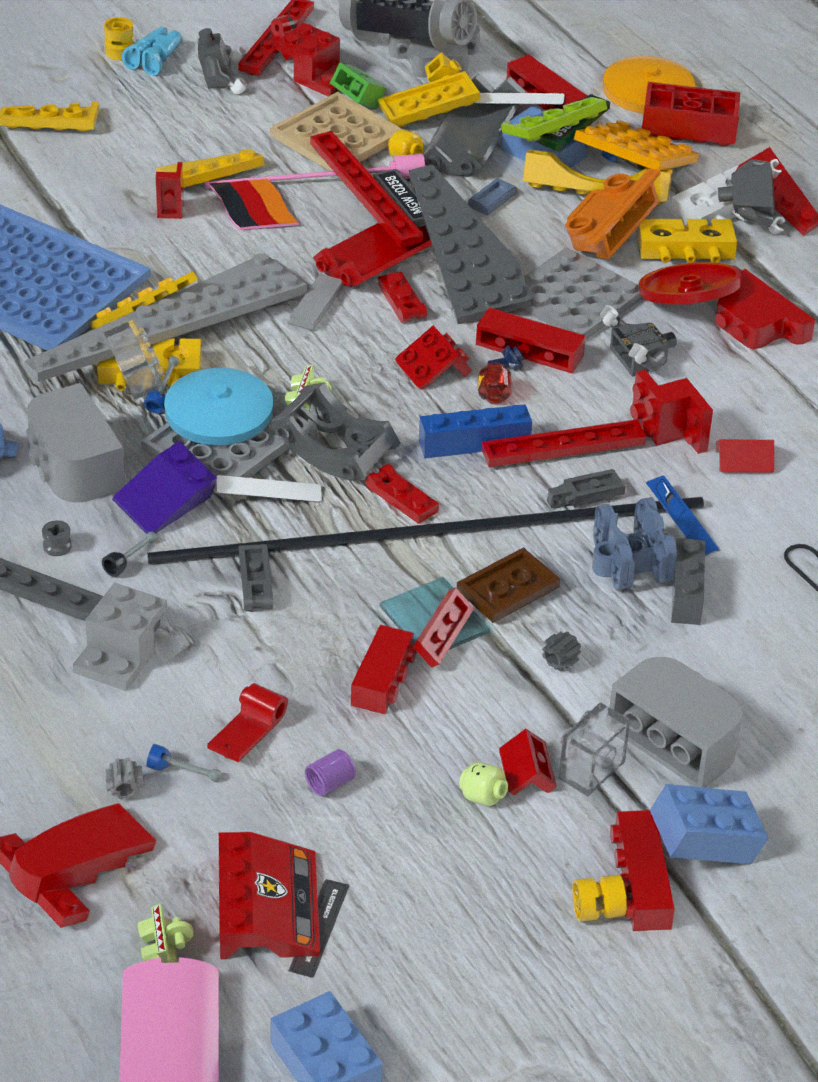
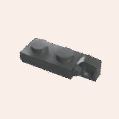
(586, 489)

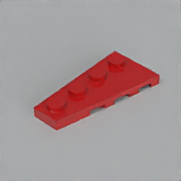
(788, 197)

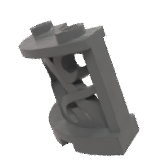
(329, 416)

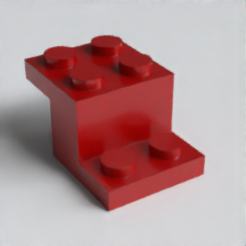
(314, 55)
(671, 411)

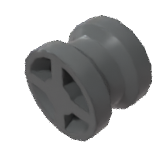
(56, 538)

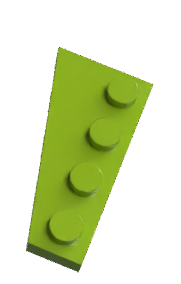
(554, 119)

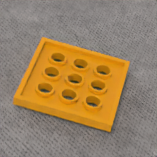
(637, 145)

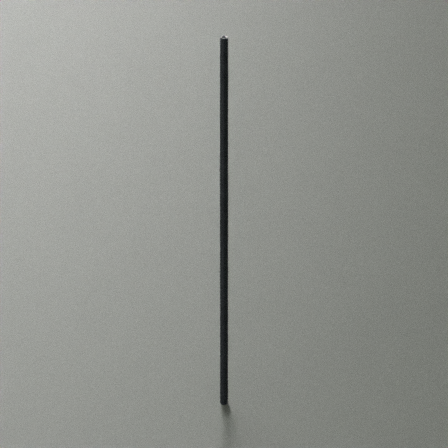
(402, 532)

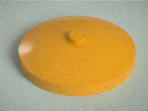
(628, 78)

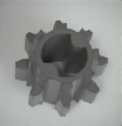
(561, 650)

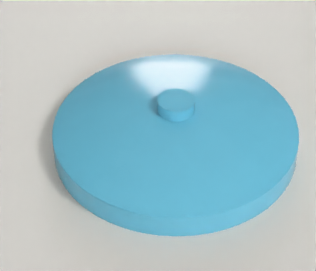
(218, 406)

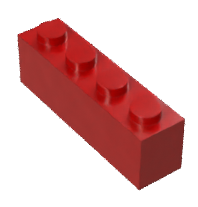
(538, 78)
(534, 339)
(643, 870)

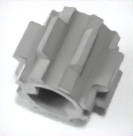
(124, 778)

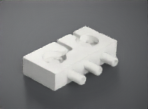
(703, 202)

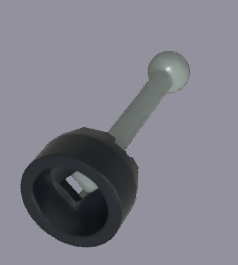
(115, 562)

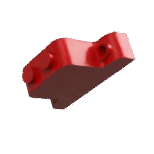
(762, 315)

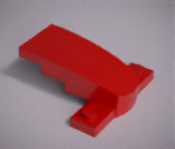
(72, 857)

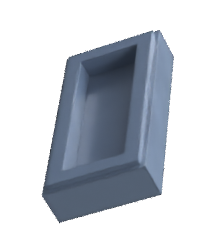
(492, 196)

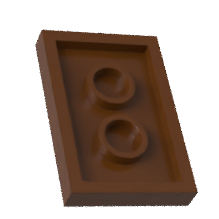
(508, 584)

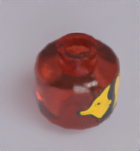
(494, 383)

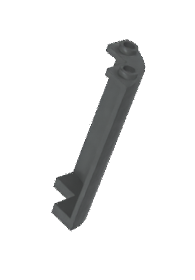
(470, 131)

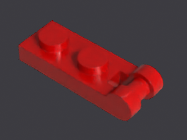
(401, 297)
(402, 494)

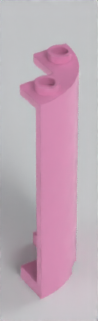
(170, 1022)

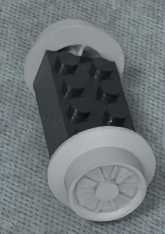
(441, 21)

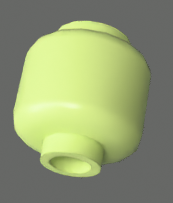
(483, 783)

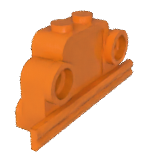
(612, 213)

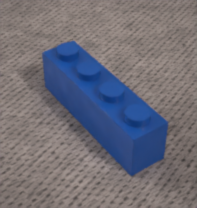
(466, 430)

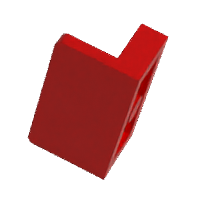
(170, 193)
(745, 455)
(527, 762)

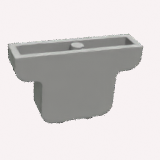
(422, 51)

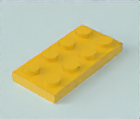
(429, 99)

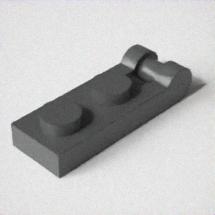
(255, 576)

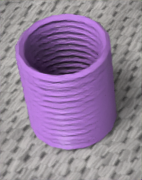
(330, 772)

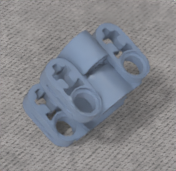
(643, 551)

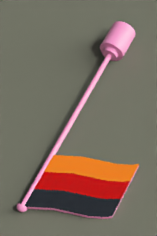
(258, 204)

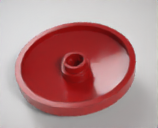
(690, 283)

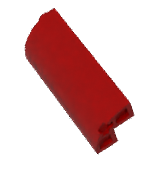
(365, 255)

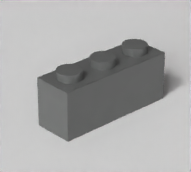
(688, 582)

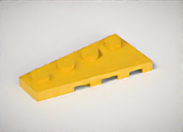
(51, 117)
(216, 167)
(145, 298)

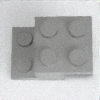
(120, 636)

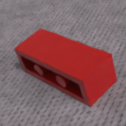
(383, 669)

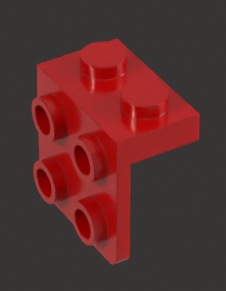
(430, 357)

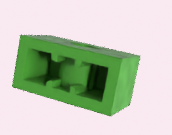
(358, 85)

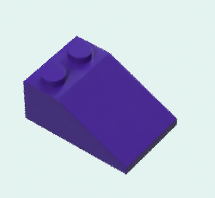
(166, 489)

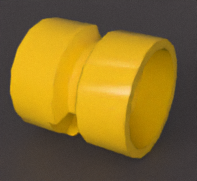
(118, 36)
(610, 896)

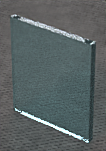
(416, 607)

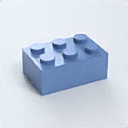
(517, 146)
(708, 824)
(323, 1043)

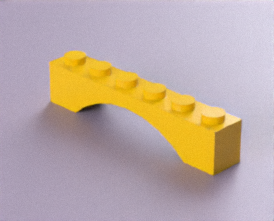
(548, 169)

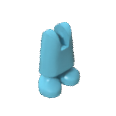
(151, 50)

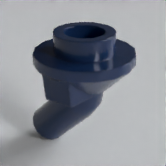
(511, 358)

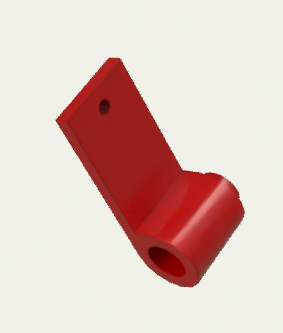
(258, 716)

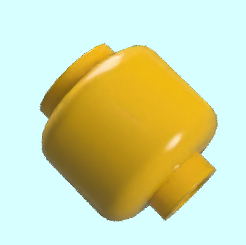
(405, 143)

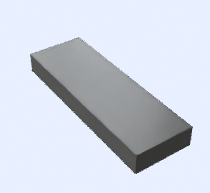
(316, 302)

